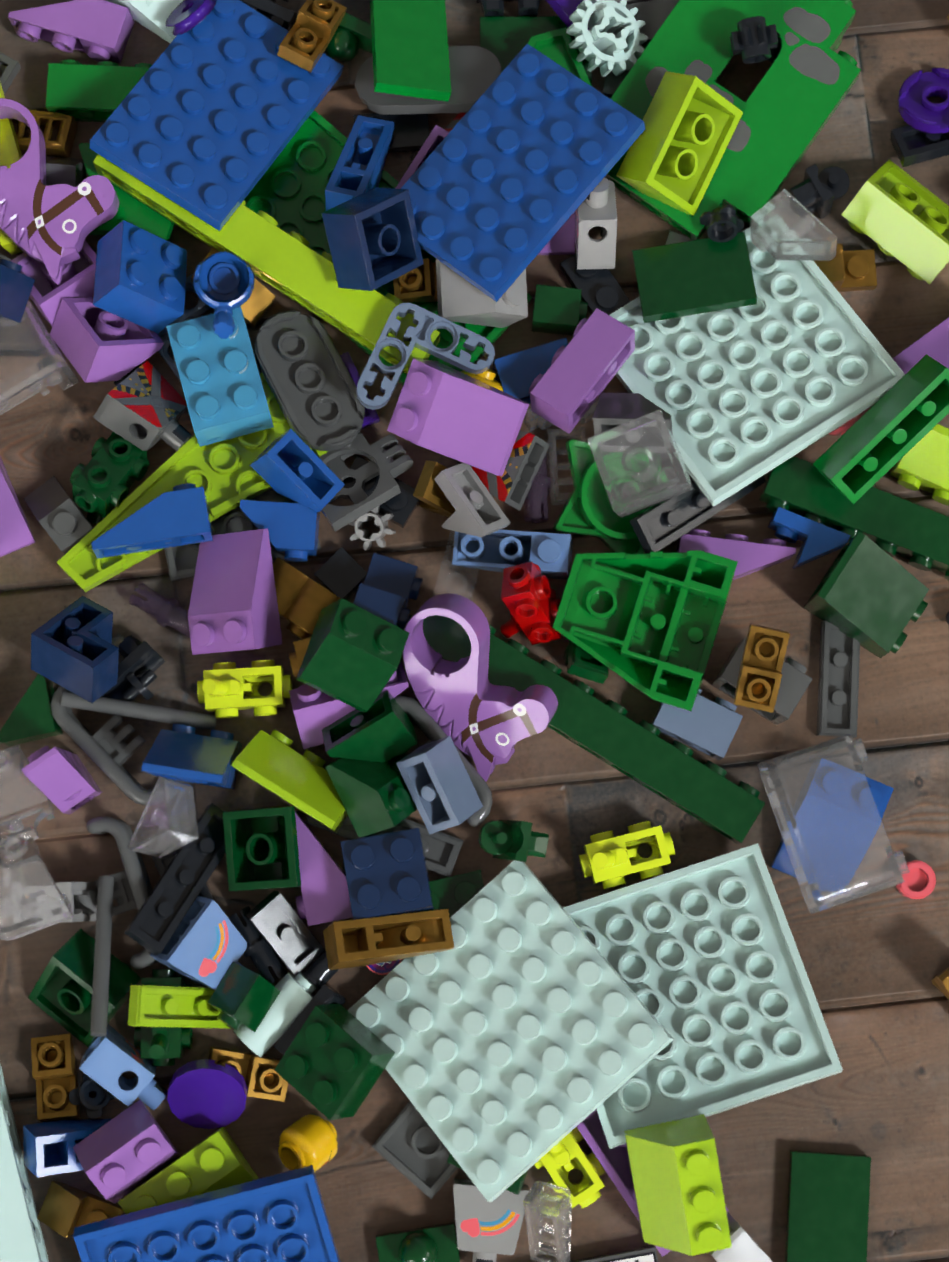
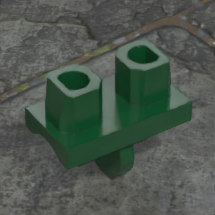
(512, 840)

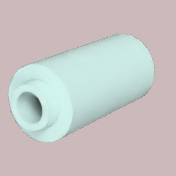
(291, 1001)

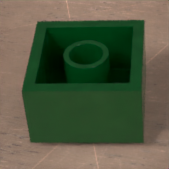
(334, 1061)

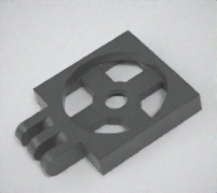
(385, 459)

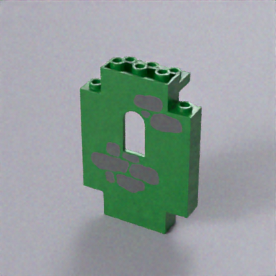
(779, 115)

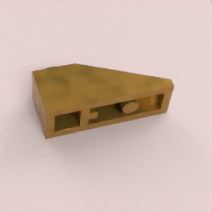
(387, 938)

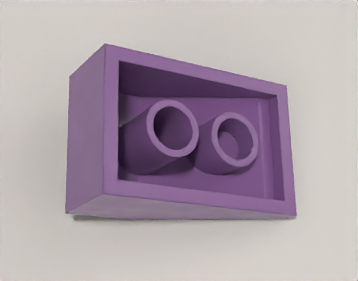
(457, 416)
(234, 595)

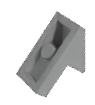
(474, 505)

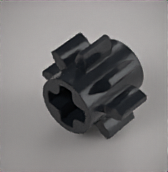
(754, 39)

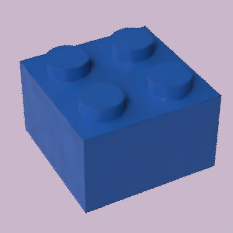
(140, 277)

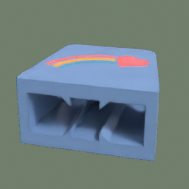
(203, 944)
(114, 1055)

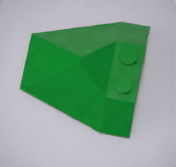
(648, 616)

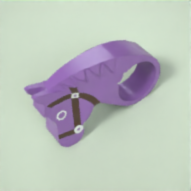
(49, 219)
(476, 715)

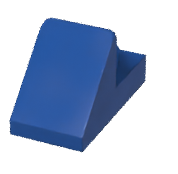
(815, 537)

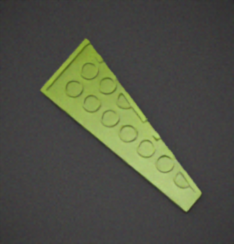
(218, 467)

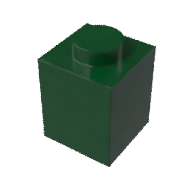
(557, 310)
(243, 998)

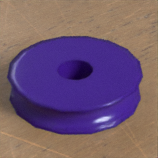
(189, 14)

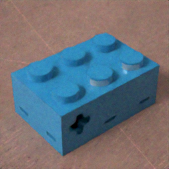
(219, 379)

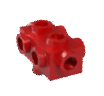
(530, 603)

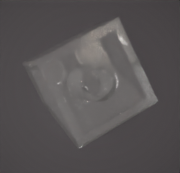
(640, 464)

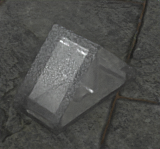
(167, 820)

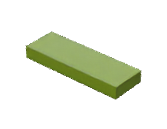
(172, 1007)

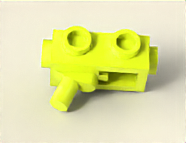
(235, 689)
(613, 858)
(569, 1156)

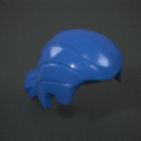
(223, 284)

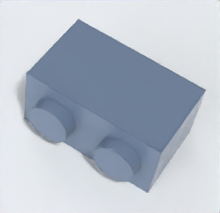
(705, 728)
(439, 785)

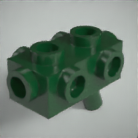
(107, 476)
(163, 1043)

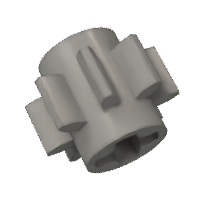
(363, 533)

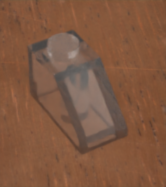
(791, 231)

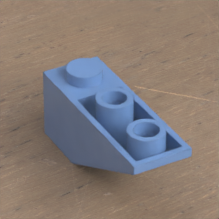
(511, 548)

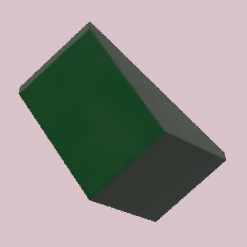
(32, 716)

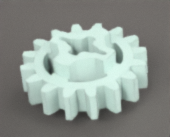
(607, 35)

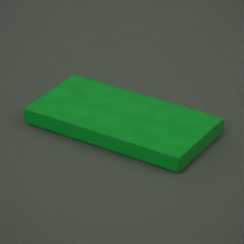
(410, 48)

